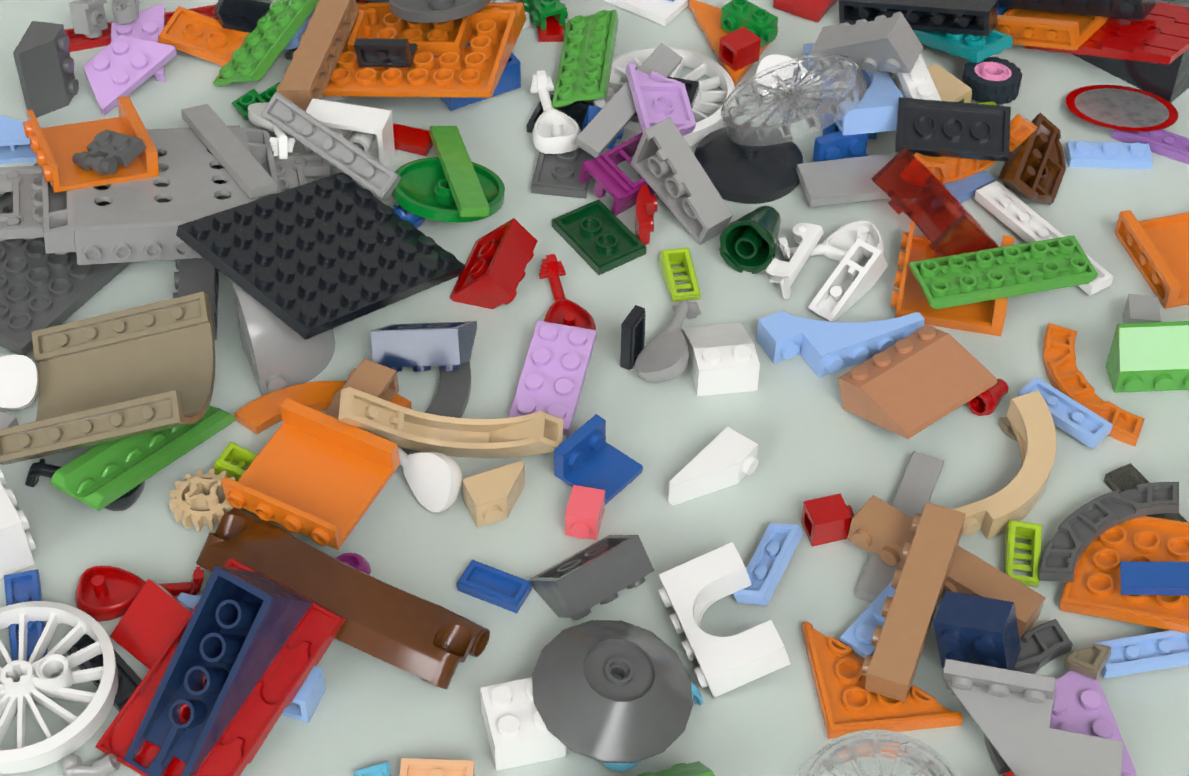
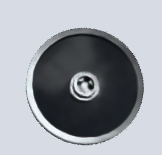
(749, 172)

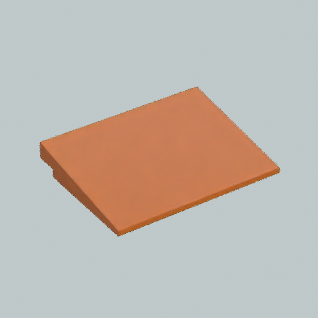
(456, 70)

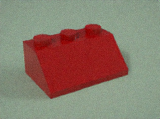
(495, 267)

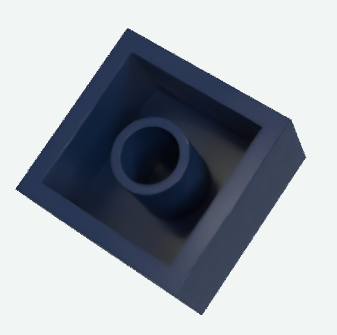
(977, 630)

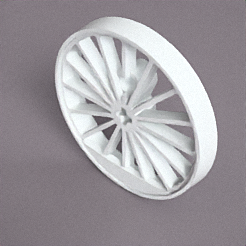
(703, 66)
(34, 680)

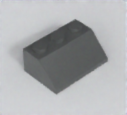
(45, 68)
(593, 575)

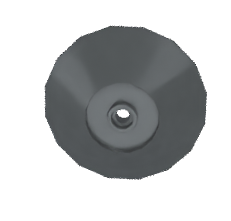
(608, 715)

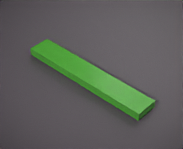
(459, 171)

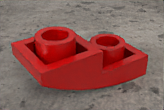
(645, 207)

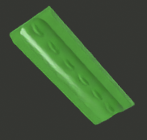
(265, 42)
(586, 58)
(1003, 272)
(123, 464)

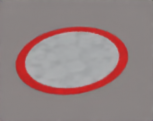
(1121, 108)

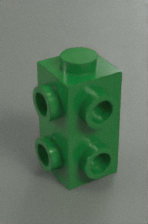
(540, 9)
(745, 14)

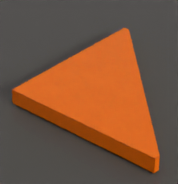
(709, 22)
(850, 707)

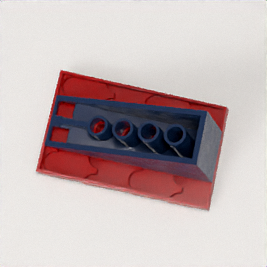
(222, 678)

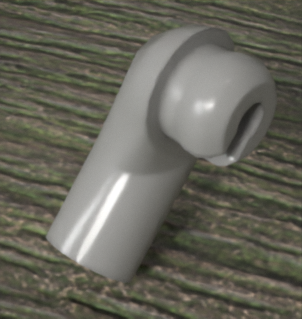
(73, 766)

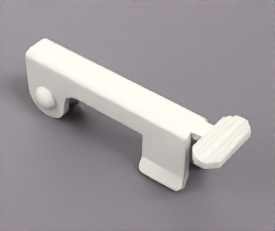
(786, 272)

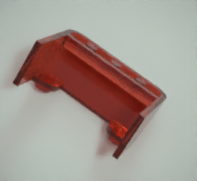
(931, 207)

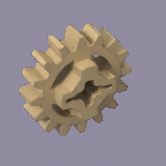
(200, 500)

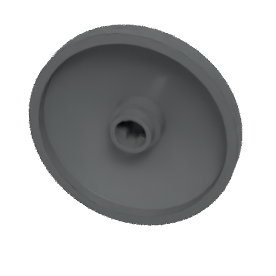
(435, 10)

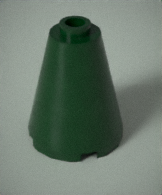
(751, 240)

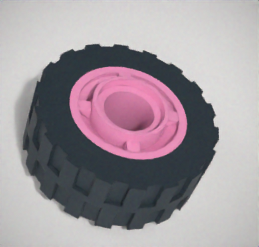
(993, 80)

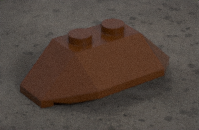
(1037, 164)

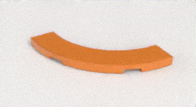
(954, 169)
(1064, 376)
(317, 395)

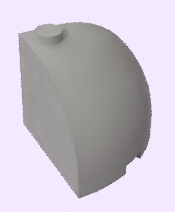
(275, 350)

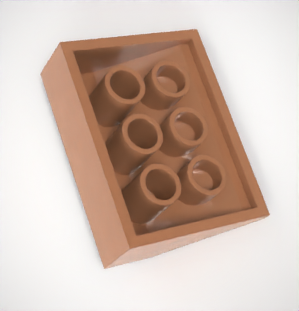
(914, 382)

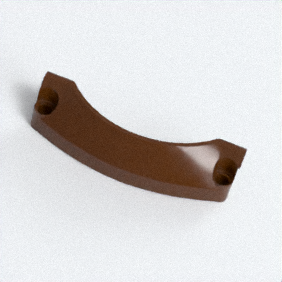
(378, 615)

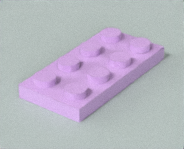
(554, 372)

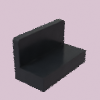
(241, 14)
(385, 52)

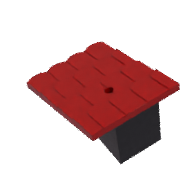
(1142, 52)

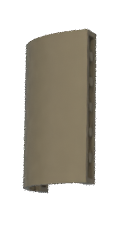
(118, 377)

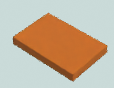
(201, 36)

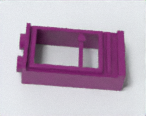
(612, 178)

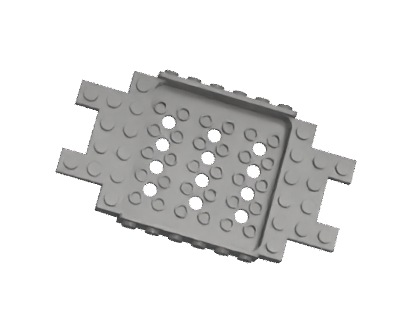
(134, 222)

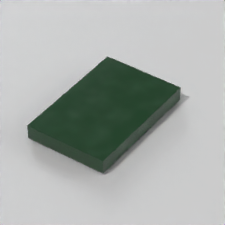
(598, 237)

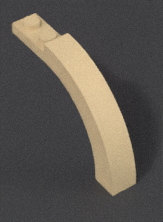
(452, 436)
(1037, 442)

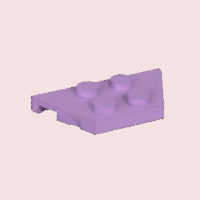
(146, 27)
(124, 67)
(659, 99)
(1084, 710)

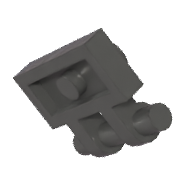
(109, 151)

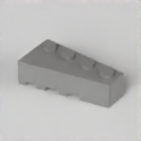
(874, 45)
(680, 181)

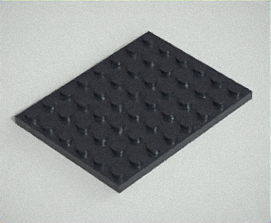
(321, 253)

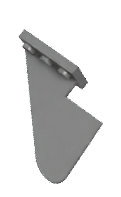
(1016, 718)

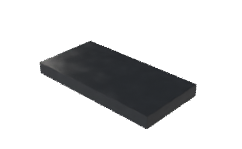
(953, 129)

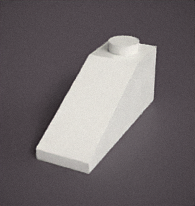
(849, 281)
(716, 467)

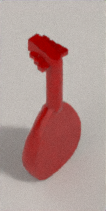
(562, 310)
(109, 590)

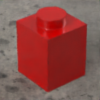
(739, 49)
(826, 519)

